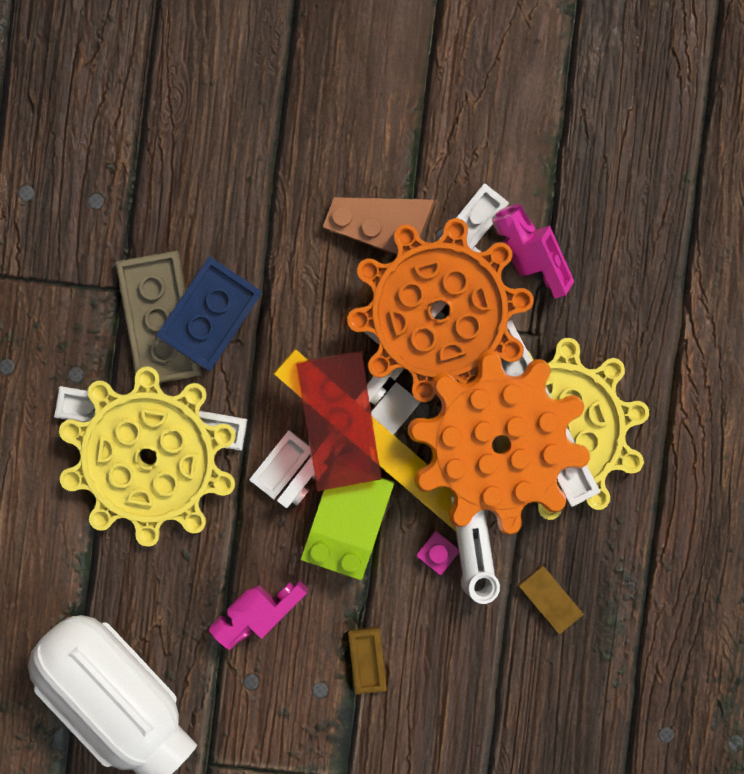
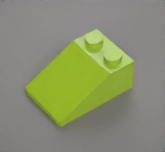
(347, 527)

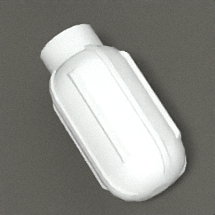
(109, 697)

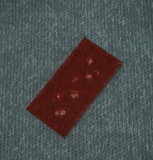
(338, 420)

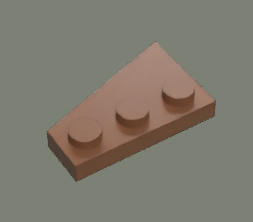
(376, 219)

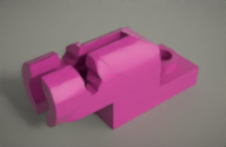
(533, 249)
(255, 611)

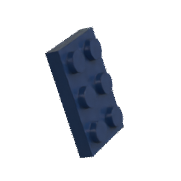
(209, 314)

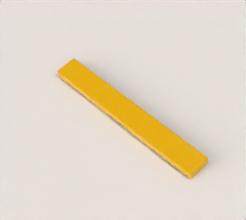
(392, 453)

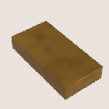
(550, 599)
(367, 660)

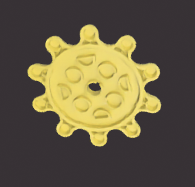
(602, 423)
(142, 491)

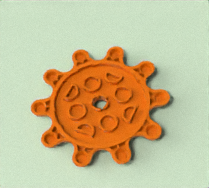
(432, 274)
(471, 421)

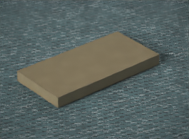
(149, 294)

